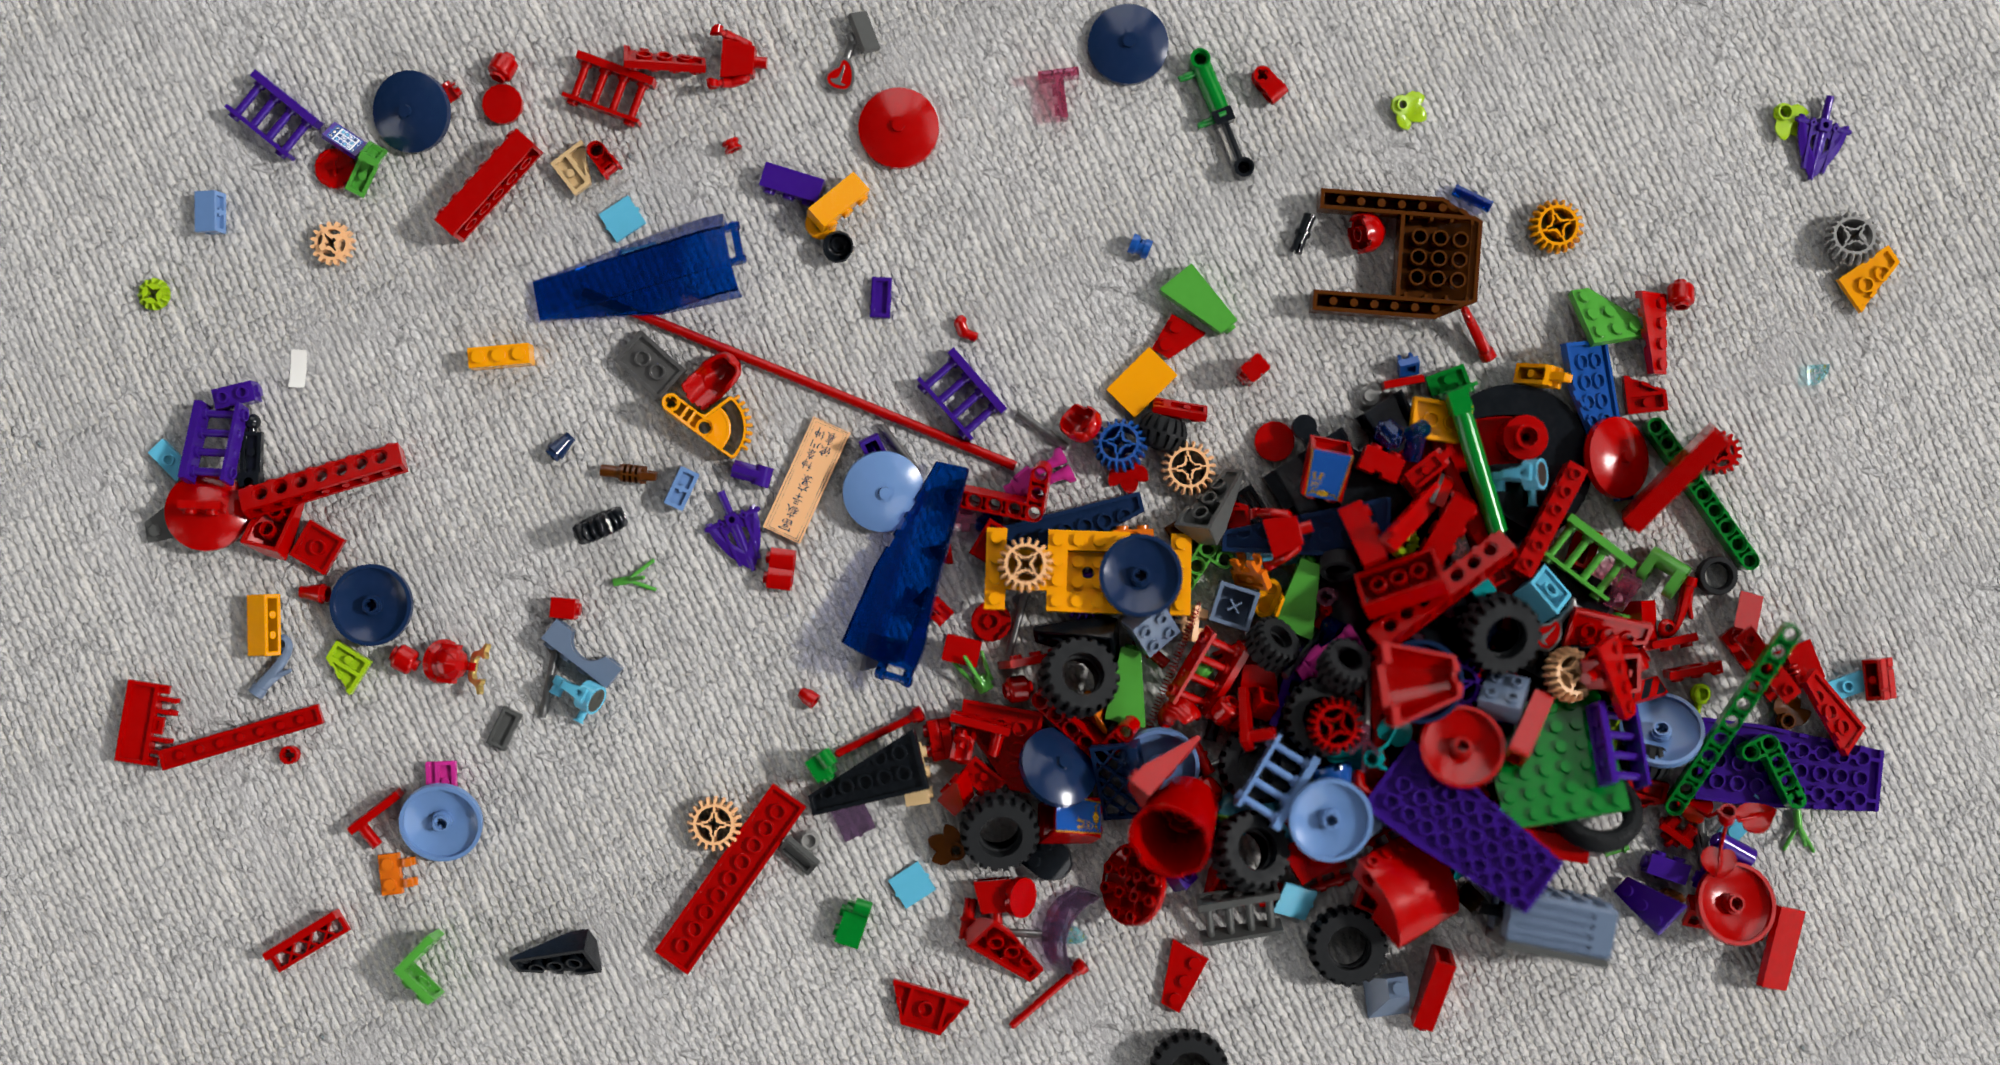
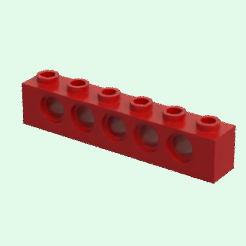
(1547, 520)

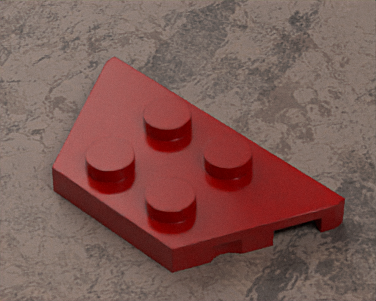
(926, 1007)

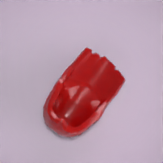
(712, 379)

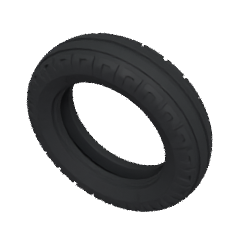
(1605, 840)

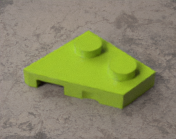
(348, 665)

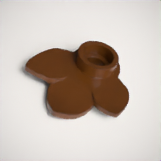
(1792, 712)
(944, 844)

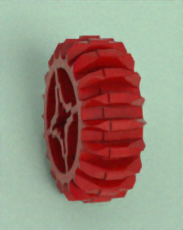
(1350, 734)

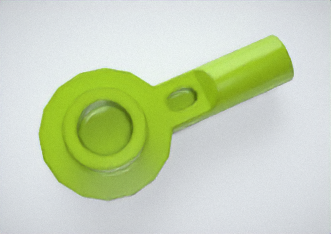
(1700, 695)

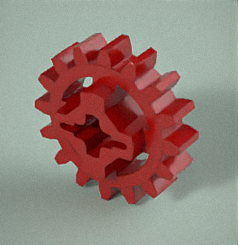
(1727, 456)

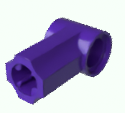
(756, 474)

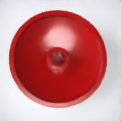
(898, 128)
(1616, 457)
(1463, 748)
(1737, 907)

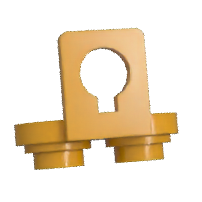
(1270, 600)

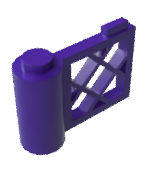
(1743, 852)

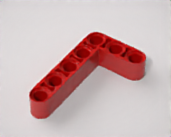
(1006, 499)
(1084, 728)

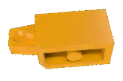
(1540, 376)

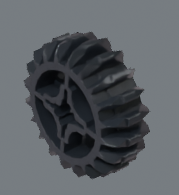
(600, 525)

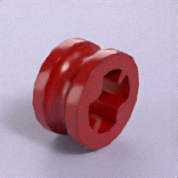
(731, 145)
(293, 749)

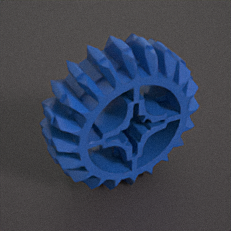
(1104, 441)

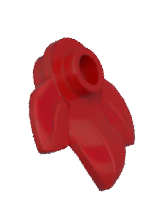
(1130, 479)

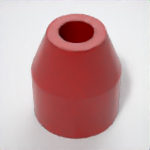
(808, 697)

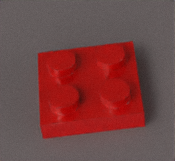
(317, 547)

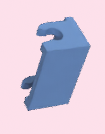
(210, 212)
(681, 488)

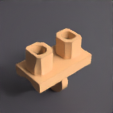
(1196, 630)

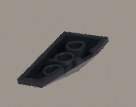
(1102, 629)
(568, 952)

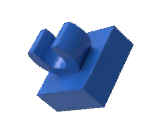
(1408, 366)

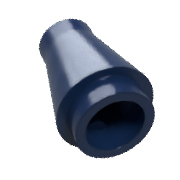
(559, 447)

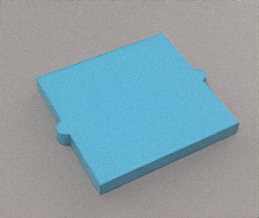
(622, 219)
(912, 884)
(1295, 901)

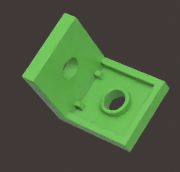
(414, 977)

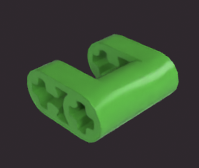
(1668, 565)

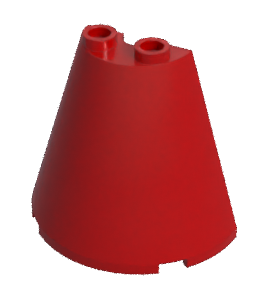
(1412, 682)

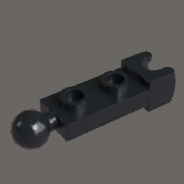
(251, 453)

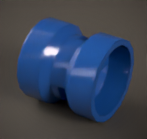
(1140, 246)

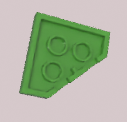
(1602, 319)

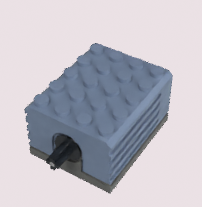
(1556, 927)

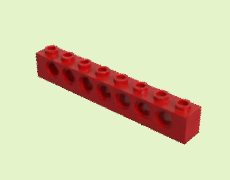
(334, 483)
(1471, 578)

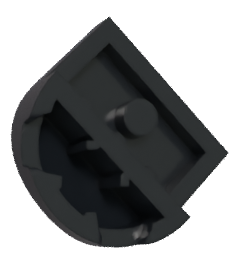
(1050, 861)

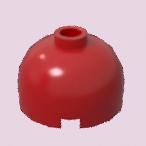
(1365, 232)

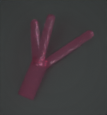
(1365, 740)

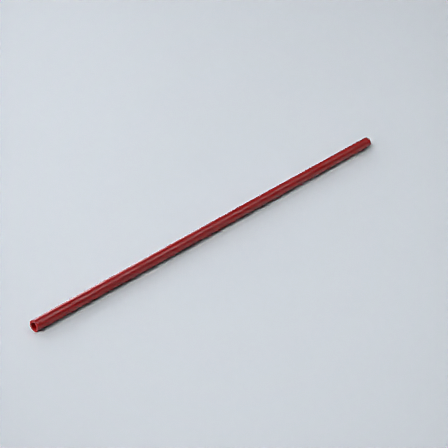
(829, 391)

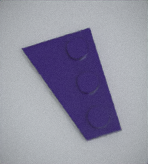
(1650, 905)

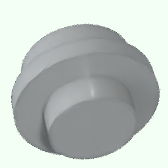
(1369, 395)
(810, 840)

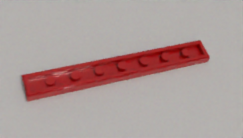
(240, 737)

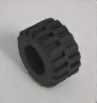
(1272, 644)
(1335, 674)

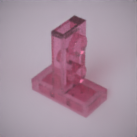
(1058, 89)
(1623, 589)

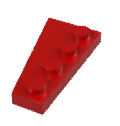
(663, 60)
(1653, 314)
(1615, 670)
(1834, 713)

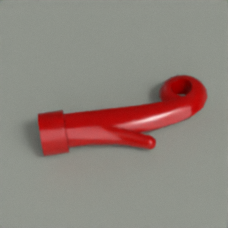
(1485, 351)
(1683, 606)

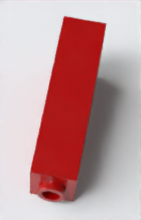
(1529, 727)
(1433, 987)

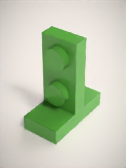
(365, 168)

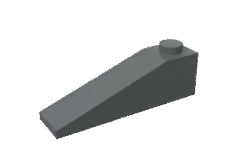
(1211, 512)

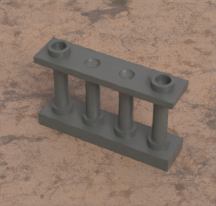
(1231, 898)

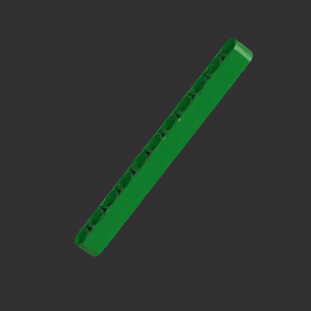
(1732, 709)

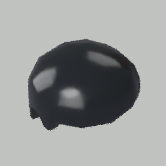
(837, 246)

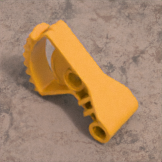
(716, 418)

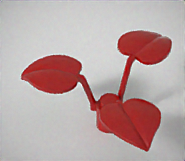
(1754, 817)

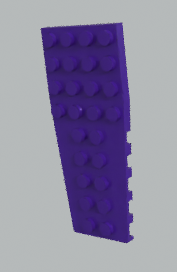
(1824, 775)
(1463, 831)

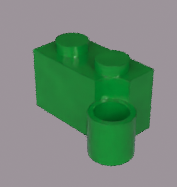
(822, 766)
(852, 923)

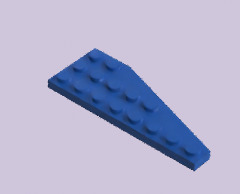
(1591, 383)

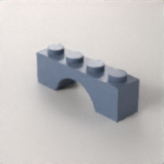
(561, 637)

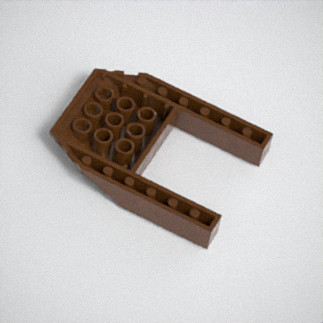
(1433, 256)

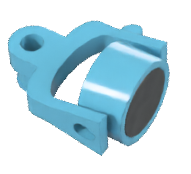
(1532, 474)
(587, 697)

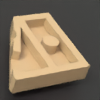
(574, 168)

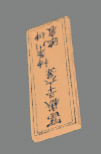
(806, 480)

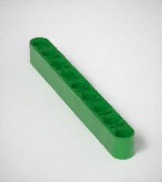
(1709, 499)

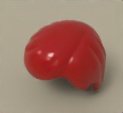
(1081, 423)
(1183, 711)

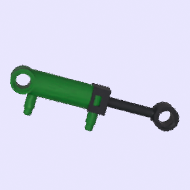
(1220, 113)

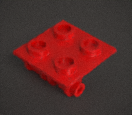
(1800, 661)

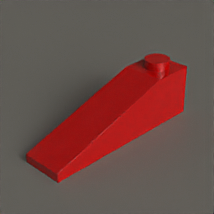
(274, 532)
(1002, 947)

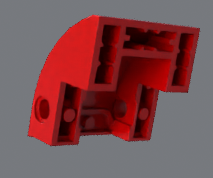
(1410, 890)

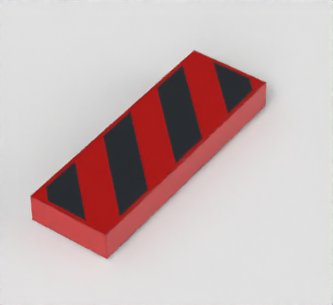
(1650, 689)

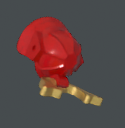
(446, 662)

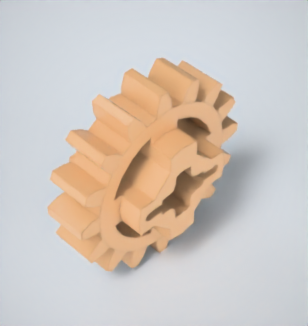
(341, 240)

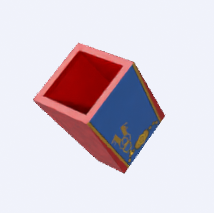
(1326, 468)
(1072, 824)

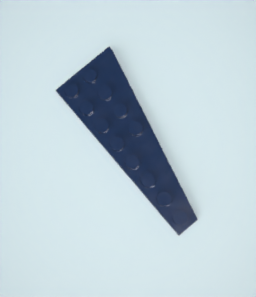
(1090, 517)
(1327, 535)

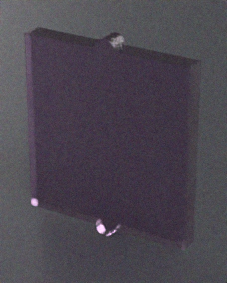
(853, 821)

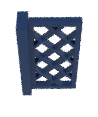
(1135, 760)

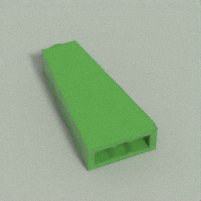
(1198, 299)
(1301, 596)
(1130, 695)

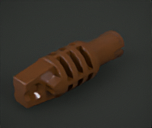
(629, 473)

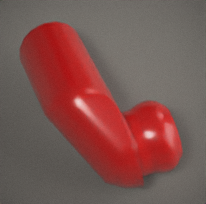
(962, 329)
(1322, 615)
(1358, 780)

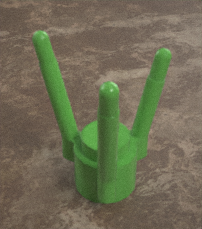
(981, 681)

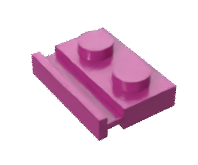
(441, 772)

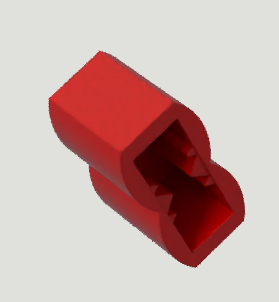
(780, 569)

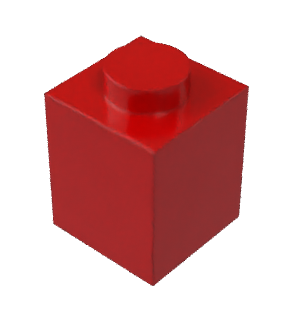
(565, 608)
(1264, 703)

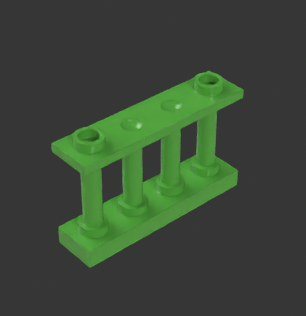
(1605, 548)

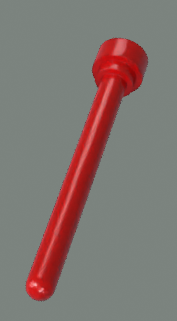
(914, 716)
(1078, 967)

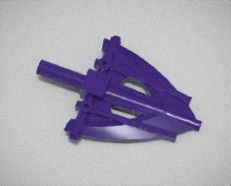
(1814, 159)
(746, 552)

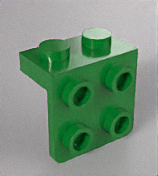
(1447, 381)

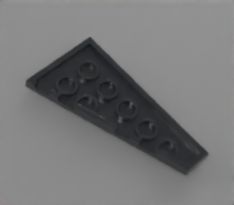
(884, 775)

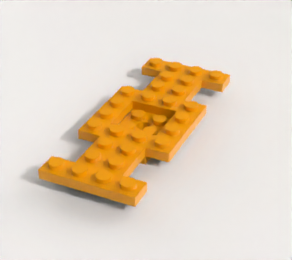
(1067, 587)

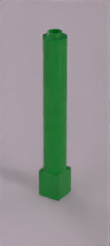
(1460, 409)

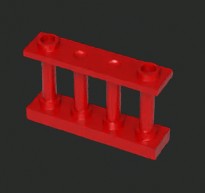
(624, 75)
(1745, 650)
(1224, 679)

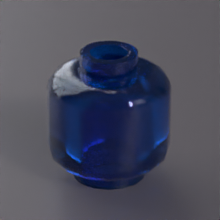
(1389, 434)

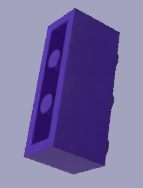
(791, 184)

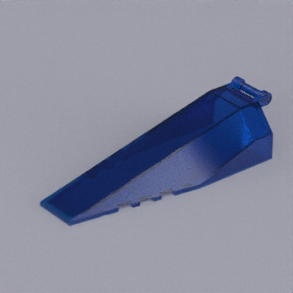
(648, 277)
(905, 581)

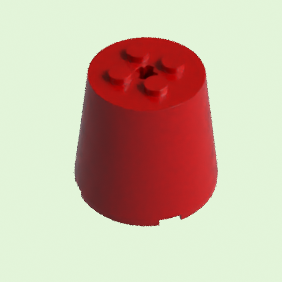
(1175, 828)

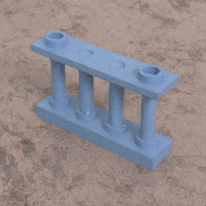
(1307, 766)

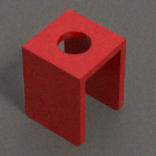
(958, 646)

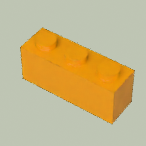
(838, 203)
(501, 356)
(263, 625)

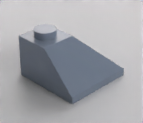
(1387, 995)

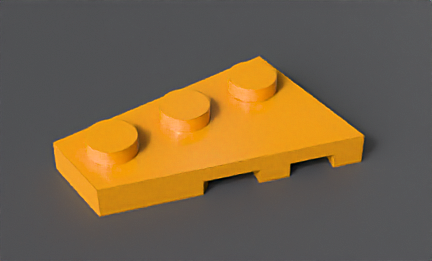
(1865, 279)

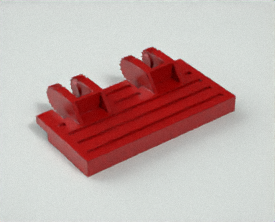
(141, 722)

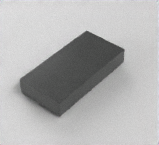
(863, 32)
(504, 728)
(798, 855)

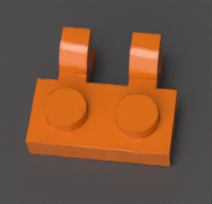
(1252, 575)
(391, 873)

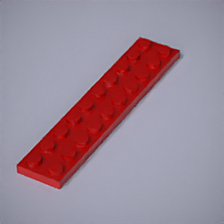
(730, 878)

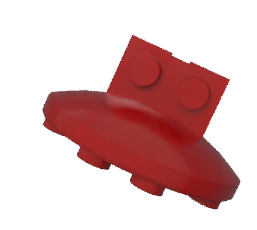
(205, 514)
(1131, 890)

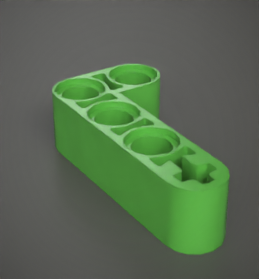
(1205, 559)

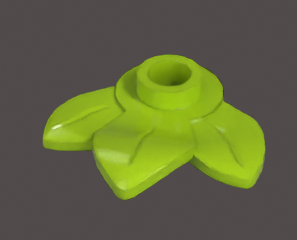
(1411, 111)
(1787, 125)

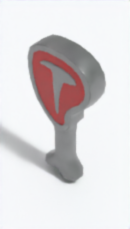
(843, 75)
(1553, 629)

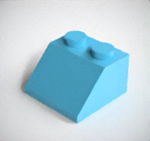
(1543, 593)

